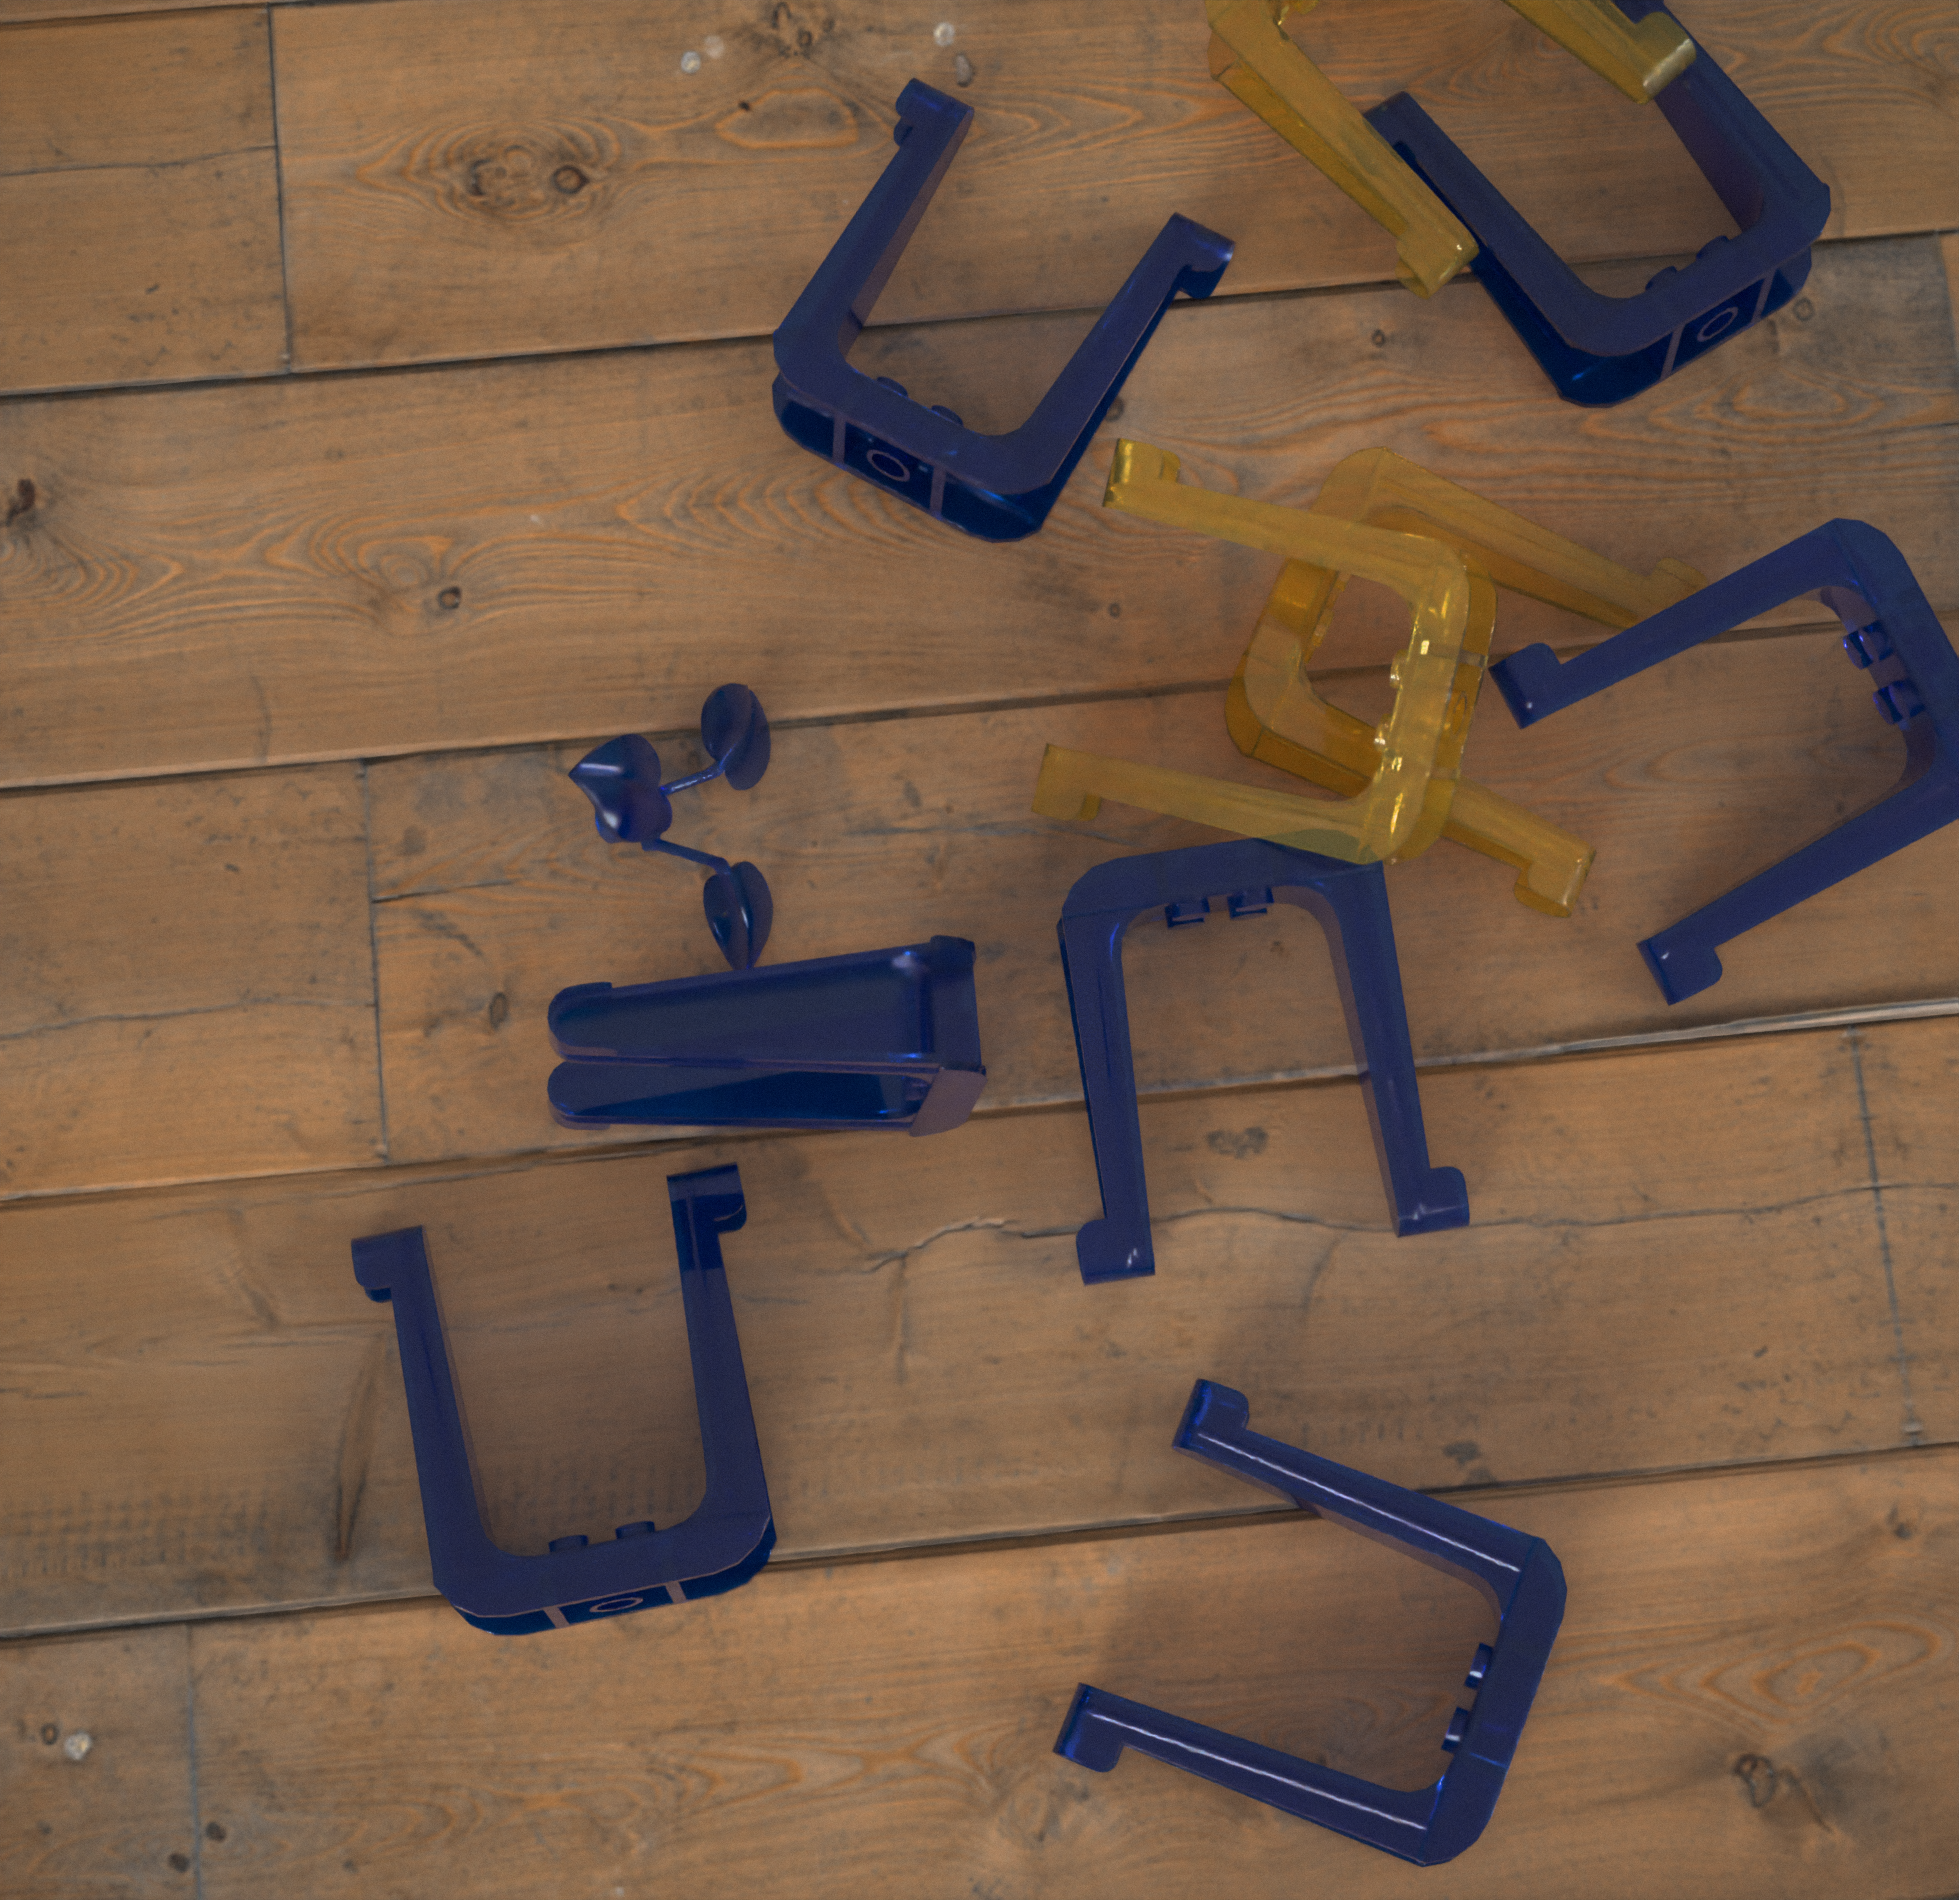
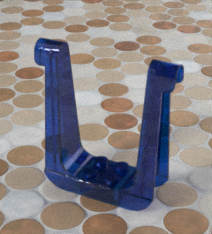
(1617, 348)
(925, 456)
(1890, 633)
(1244, 880)
(784, 1045)
(643, 1567)
(1508, 1567)

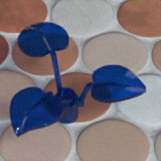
(632, 808)

